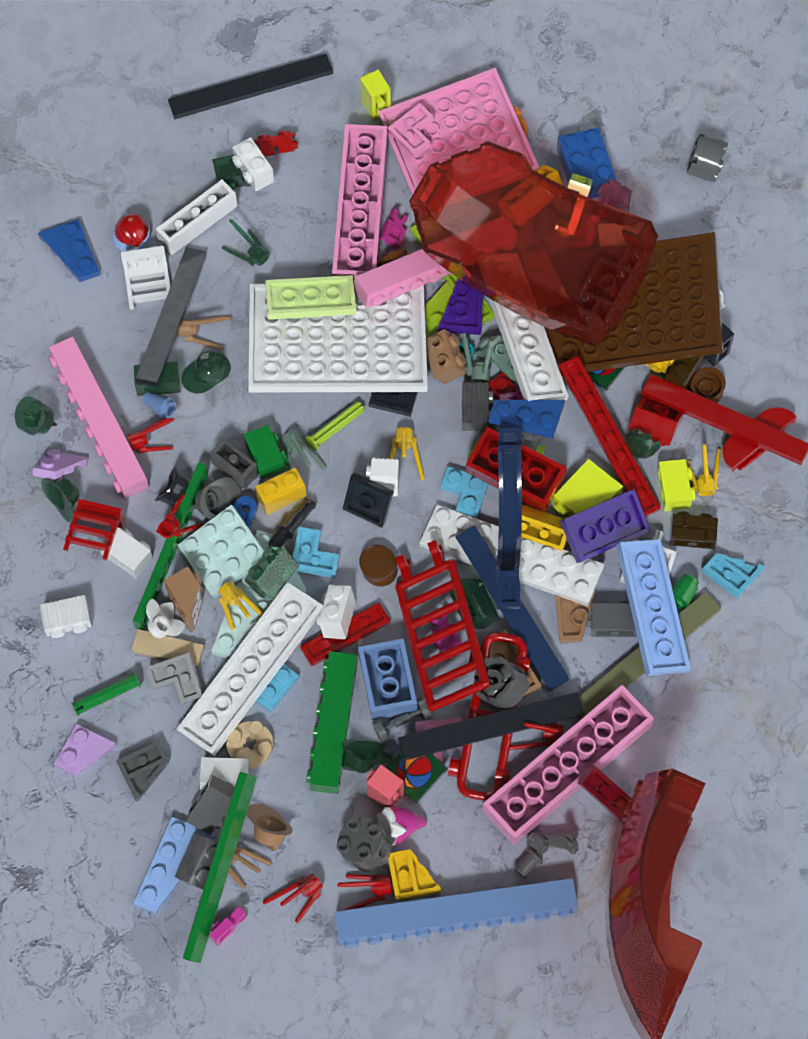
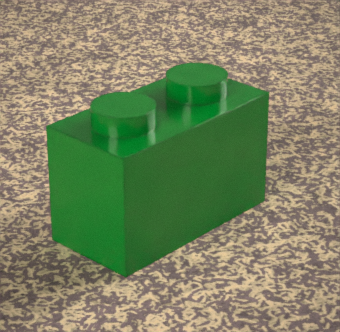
(265, 452)

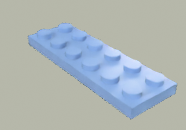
(653, 607)

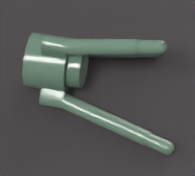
(481, 371)
(295, 445)

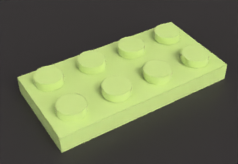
(310, 297)

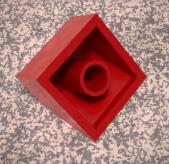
(656, 420)

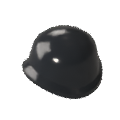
(176, 486)

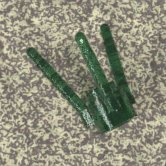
(257, 252)

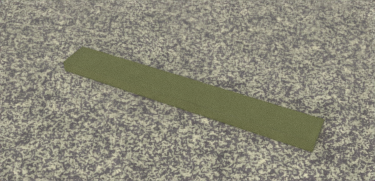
(632, 666)

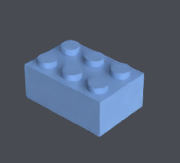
(387, 679)

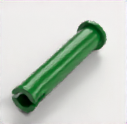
(106, 694)

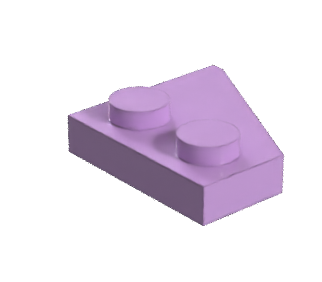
(56, 464)
(81, 750)

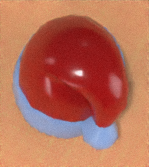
(131, 232)

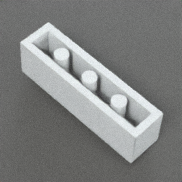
(196, 217)

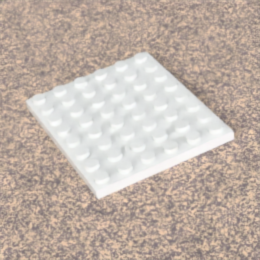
(342, 353)

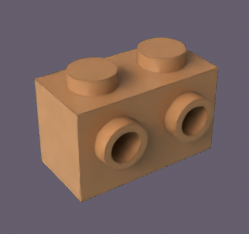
(445, 356)

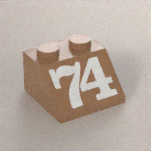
(185, 593)

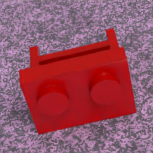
(98, 514)

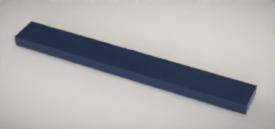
(518, 619)

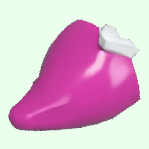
(400, 823)

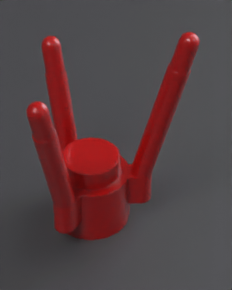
(139, 439)
(170, 525)
(551, 732)
(379, 885)
(307, 886)

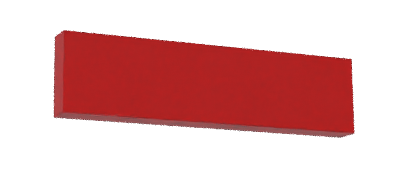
(360, 627)

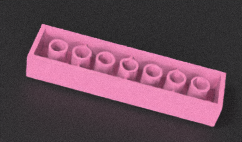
(360, 200)
(556, 771)

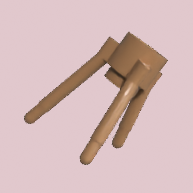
(191, 327)
(236, 856)

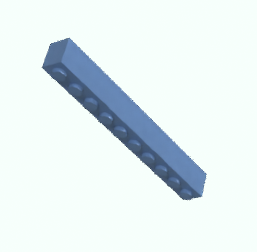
(456, 912)

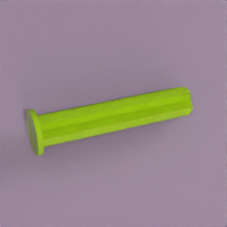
(334, 425)

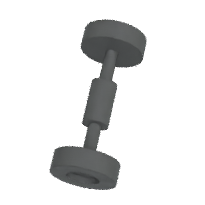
(400, 720)

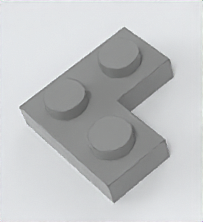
(178, 671)

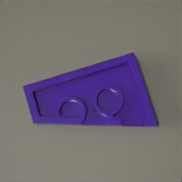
(463, 311)

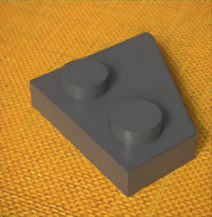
(143, 768)

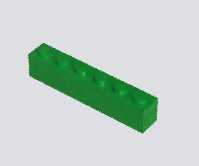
(333, 722)

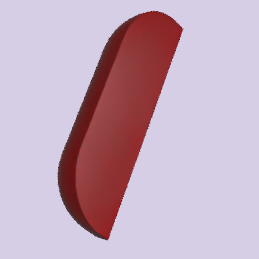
(740, 453)

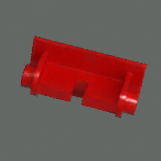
(283, 141)

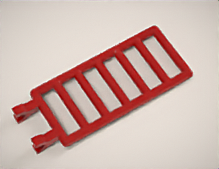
(416, 644)

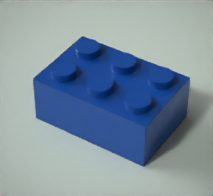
(585, 156)

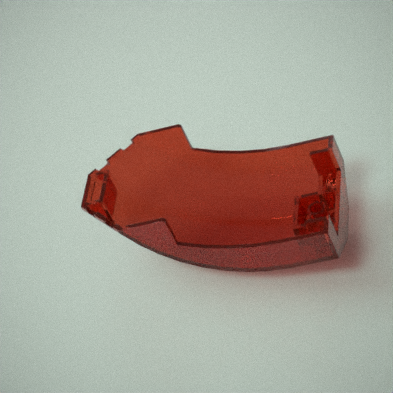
(532, 241)
(644, 952)

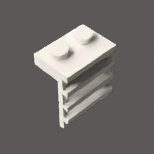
(143, 265)

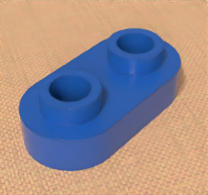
(246, 501)

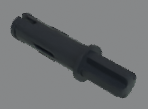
(287, 530)

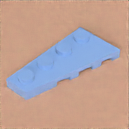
(160, 877)

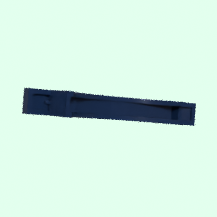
(510, 519)

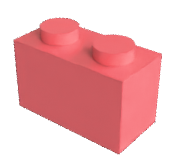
(384, 787)

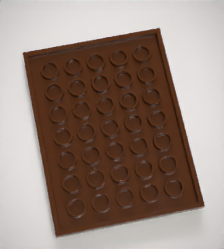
(670, 316)

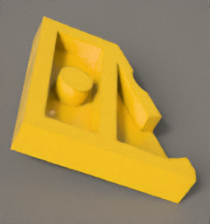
(410, 877)

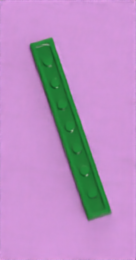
(170, 546)
(219, 867)

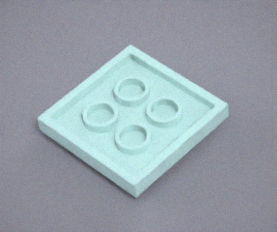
(222, 550)

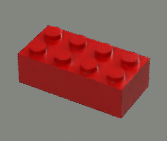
(539, 473)

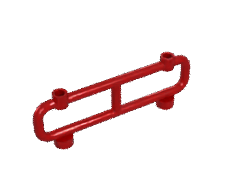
(459, 767)

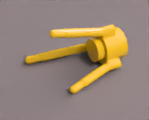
(404, 440)
(706, 484)
(232, 595)

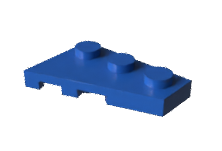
(72, 248)
(533, 416)

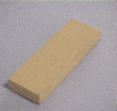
(165, 647)

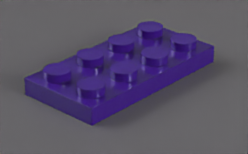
(605, 525)

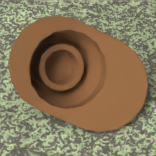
(268, 826)

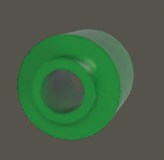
(684, 590)

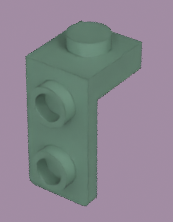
(498, 355)

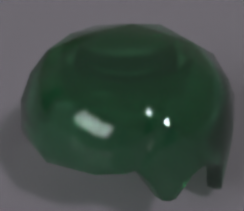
(641, 444)

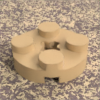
(255, 732)

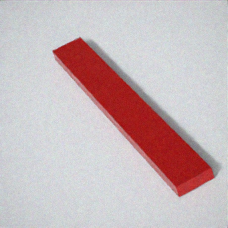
(726, 419)
(607, 433)

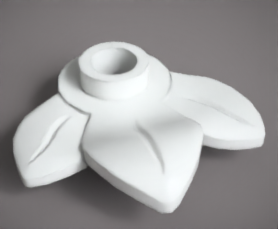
(163, 617)

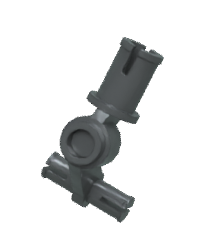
(538, 845)

